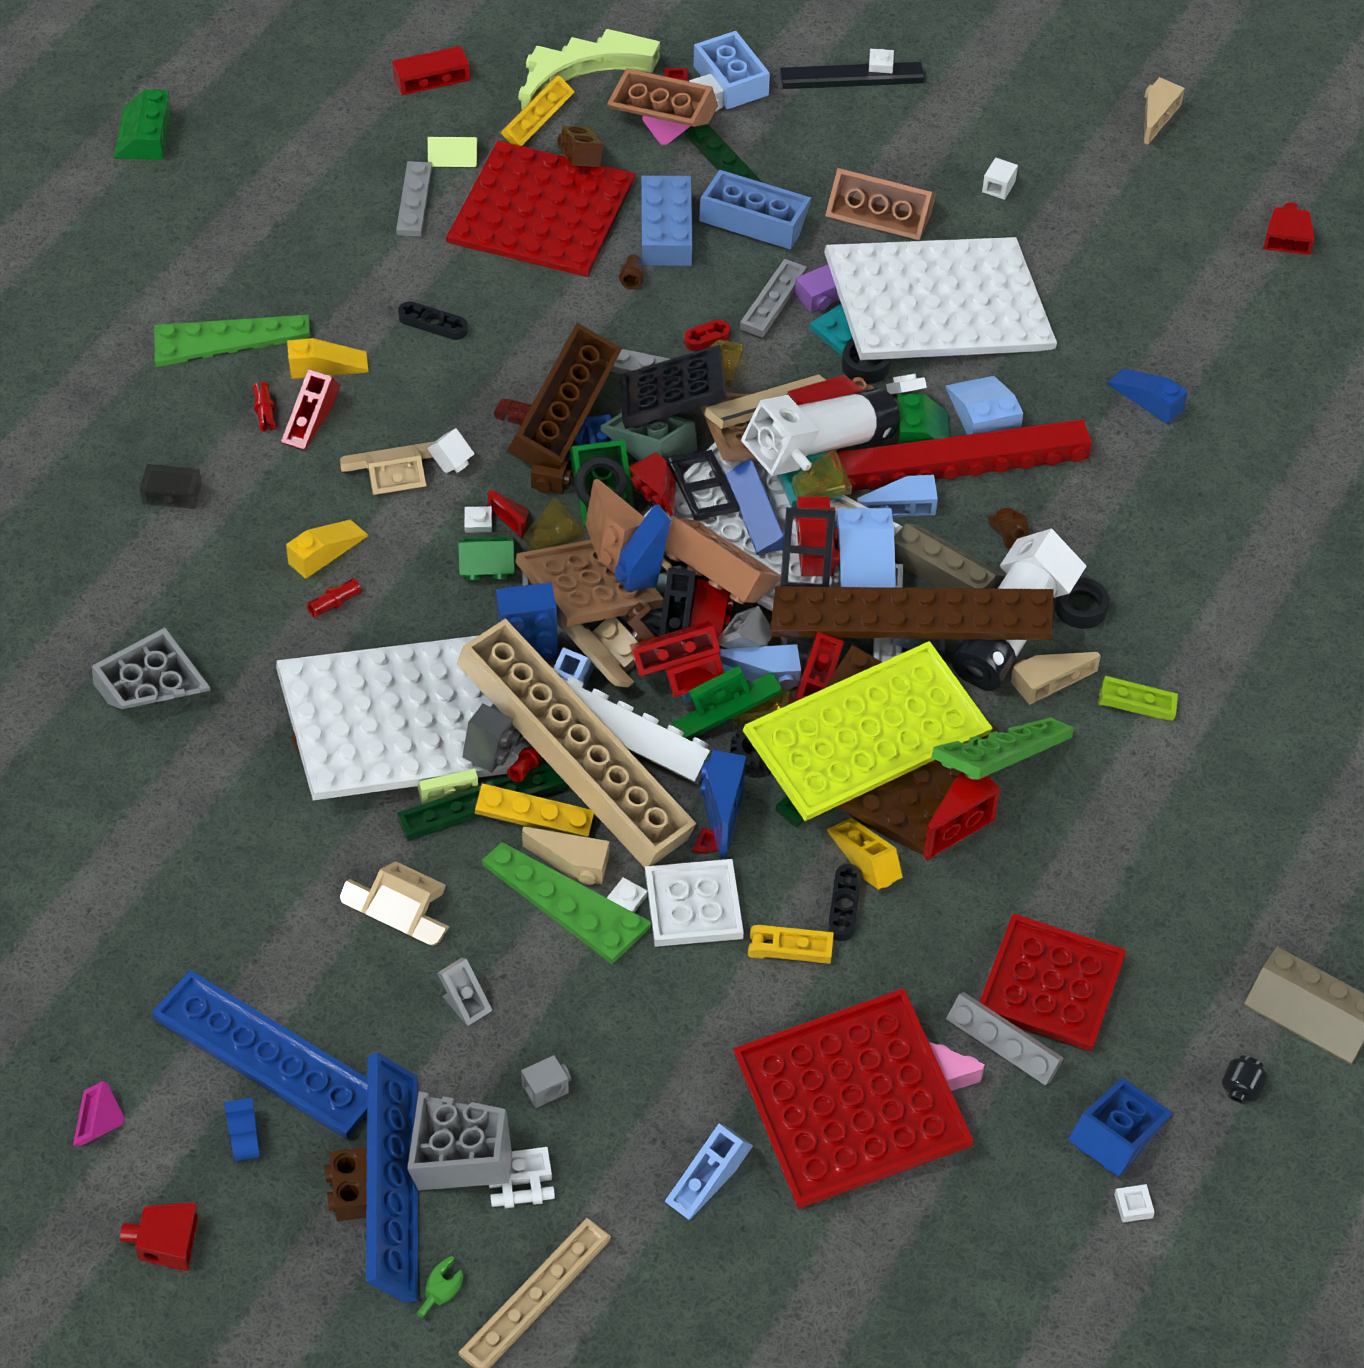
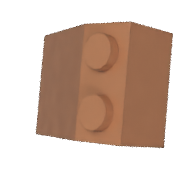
(610, 523)

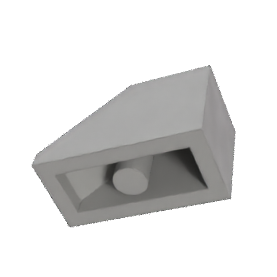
(746, 630)

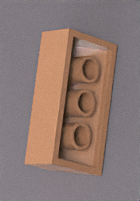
(664, 98)
(880, 204)
(719, 561)

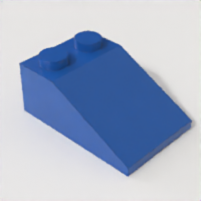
(723, 794)
(1119, 1126)

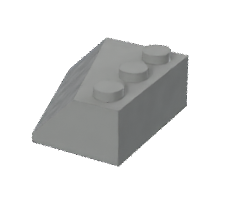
(147, 673)
(458, 1144)

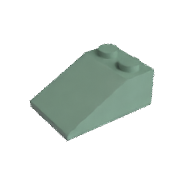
(665, 437)

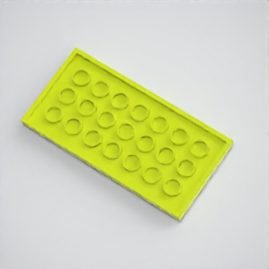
(865, 730)

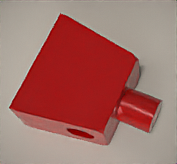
(1290, 230)
(164, 1234)

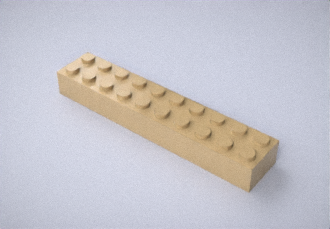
(576, 743)

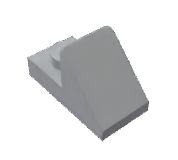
(464, 991)

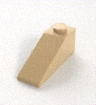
(1161, 104)
(1051, 672)
(573, 855)

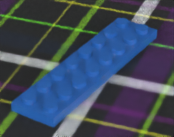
(266, 1053)
(390, 1188)

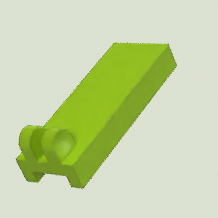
(1138, 698)

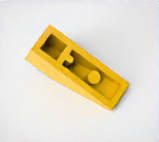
(324, 358)
(322, 545)
(868, 852)

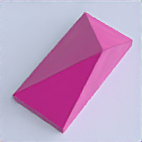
(664, 130)
(97, 1114)

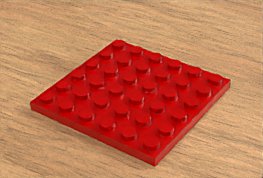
(541, 209)
(852, 1098)

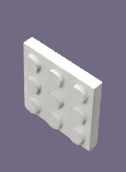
(693, 902)

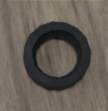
(869, 374)
(593, 463)
(1084, 619)

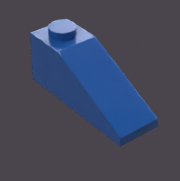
(1152, 392)
(643, 554)

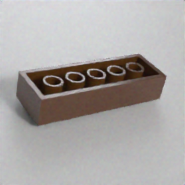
(564, 398)

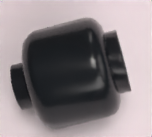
(1244, 1079)

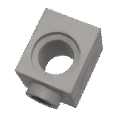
(545, 1081)

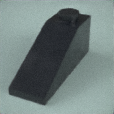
(677, 600)

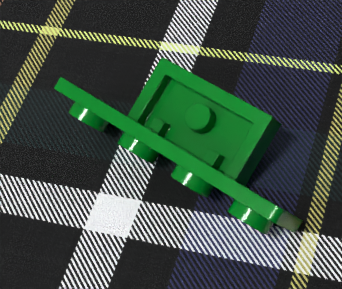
(725, 699)

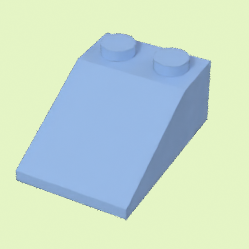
(985, 405)
(866, 547)

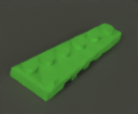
(192, 340)
(1001, 749)
(581, 911)

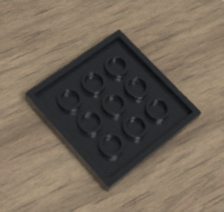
(673, 387)

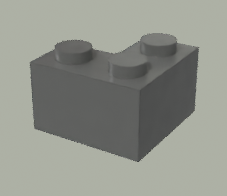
(490, 738)

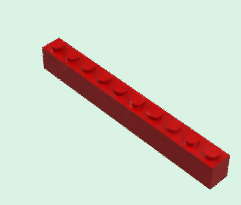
(968, 454)

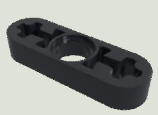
(426, 313)
(851, 894)

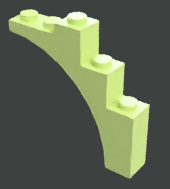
(581, 57)

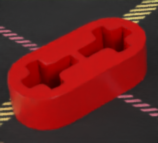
(706, 335)

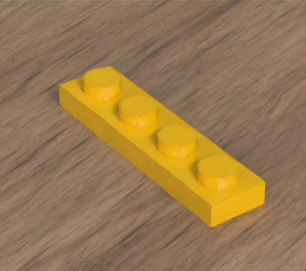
(537, 111)
(533, 811)

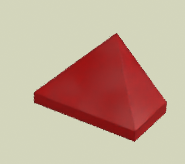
(510, 512)
(693, 673)

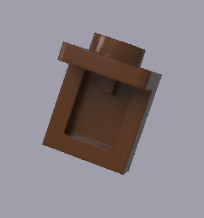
(551, 479)
(1010, 524)
(641, 631)

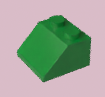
(920, 419)
(486, 556)

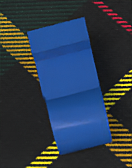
(242, 1129)

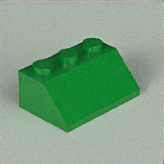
(144, 126)

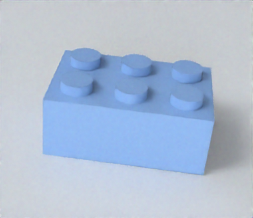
(733, 68)

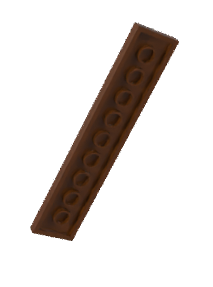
(913, 613)

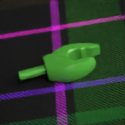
(439, 1289)

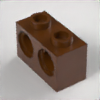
(580, 146)
(347, 1184)

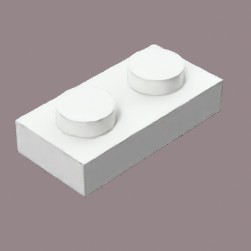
(906, 383)

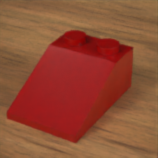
(963, 811)

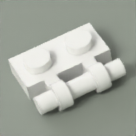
(526, 1167)

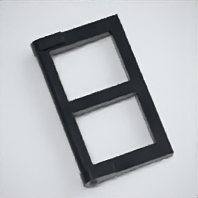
(686, 488)
(828, 514)

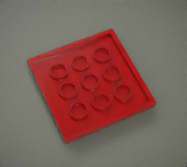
(1053, 981)

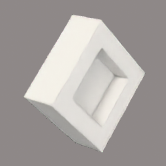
(881, 60)
(478, 519)
(628, 895)
(1134, 1203)

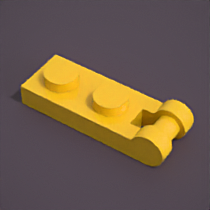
(791, 944)

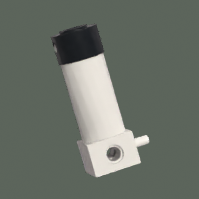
(787, 432)
(1031, 563)

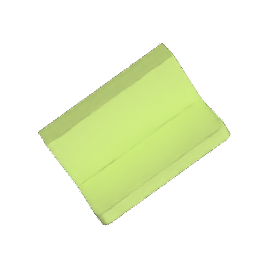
(452, 151)
(446, 785)

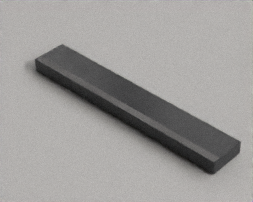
(849, 76)

